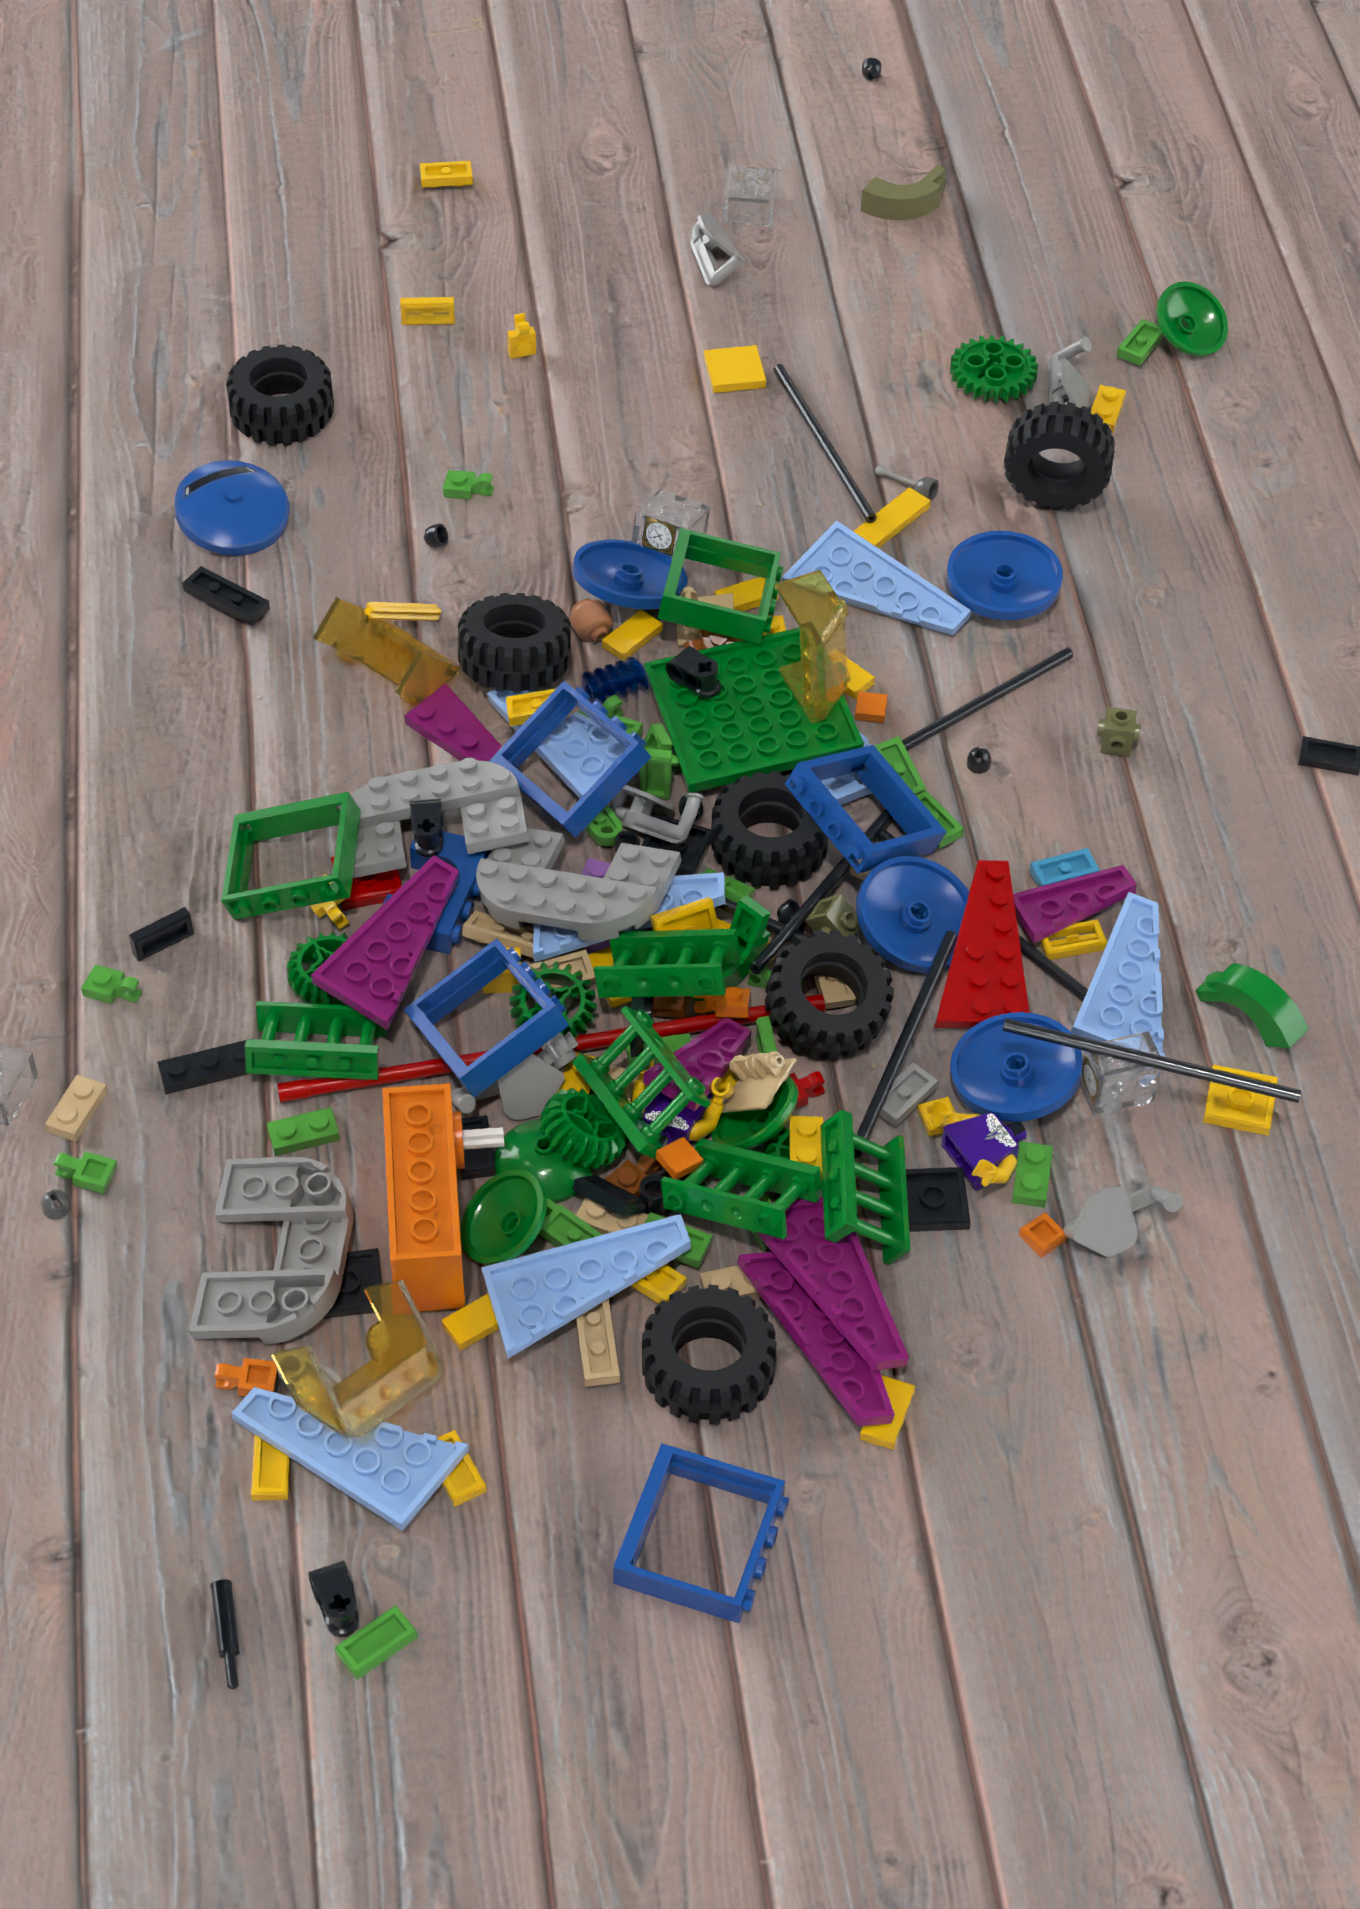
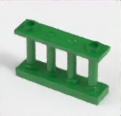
(668, 963)
(313, 1058)
(613, 1091)
(748, 1168)
(840, 1188)

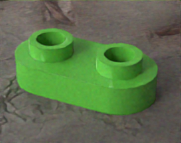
(605, 827)

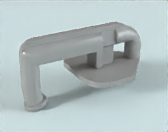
(703, 247)
(1065, 380)
(639, 816)
(521, 1090)
(1108, 1217)

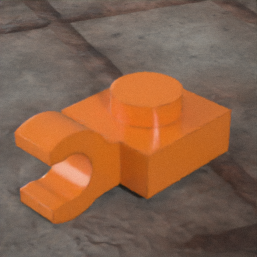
(732, 1004)
(252, 1374)

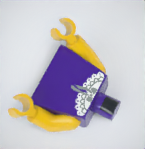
(688, 1123)
(979, 1144)

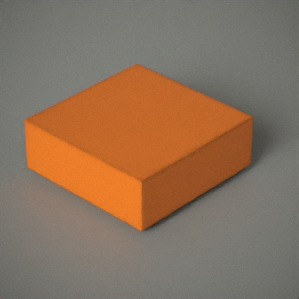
(871, 707)
(679, 1158)
(1042, 1235)

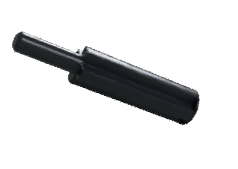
(226, 1628)

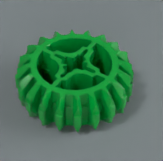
(312, 956)
(572, 989)
(582, 1128)

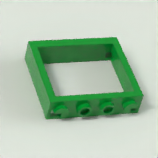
(731, 556)
(284, 821)

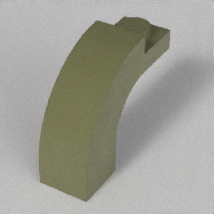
(904, 201)

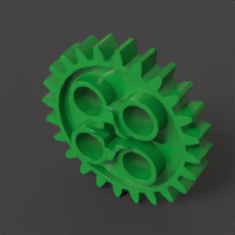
(993, 368)

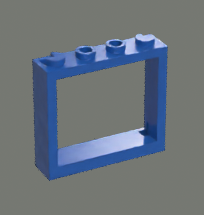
(541, 725)
(887, 786)
(462, 985)
(718, 1475)

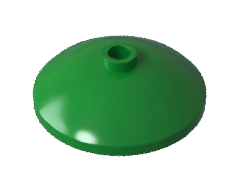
(1192, 319)
(757, 1127)
(524, 1153)
(503, 1217)

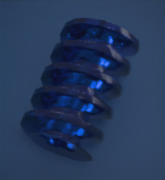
(615, 679)

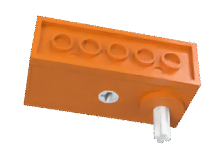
(422, 1190)

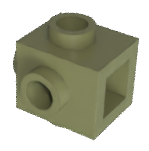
(1118, 731)
(833, 914)

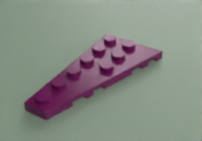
(383, 954)
(839, 1283)
(830, 1353)

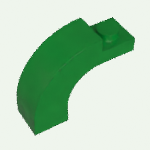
(750, 921)
(1261, 999)

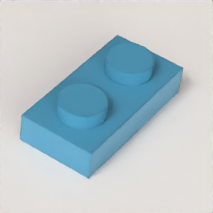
(1063, 867)

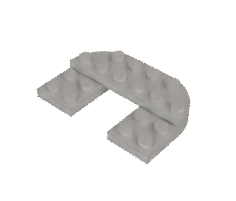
(481, 789)
(522, 888)
(308, 1257)

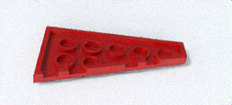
(987, 957)

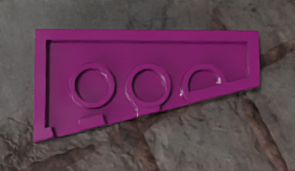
(452, 726)
(1063, 903)
(706, 1056)

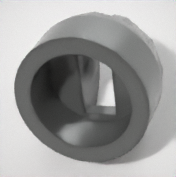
(49, 1208)

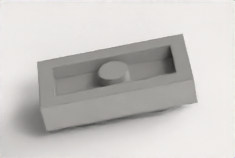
(907, 1092)

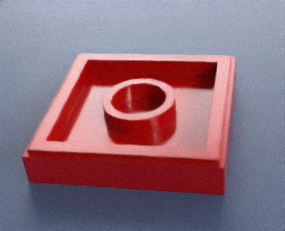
(371, 888)

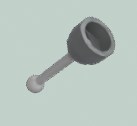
(926, 486)

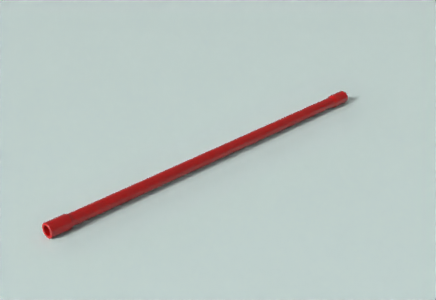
(306, 1088)

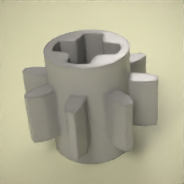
(559, 1050)

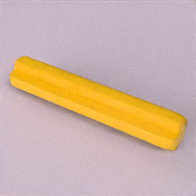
(402, 611)

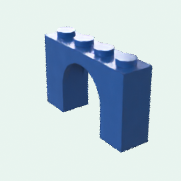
(462, 900)

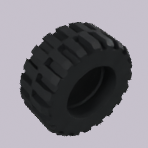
(277, 372)
(1066, 429)
(514, 642)
(761, 858)
(846, 961)
(700, 1392)

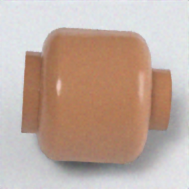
(590, 620)

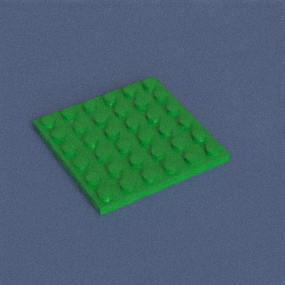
(752, 720)

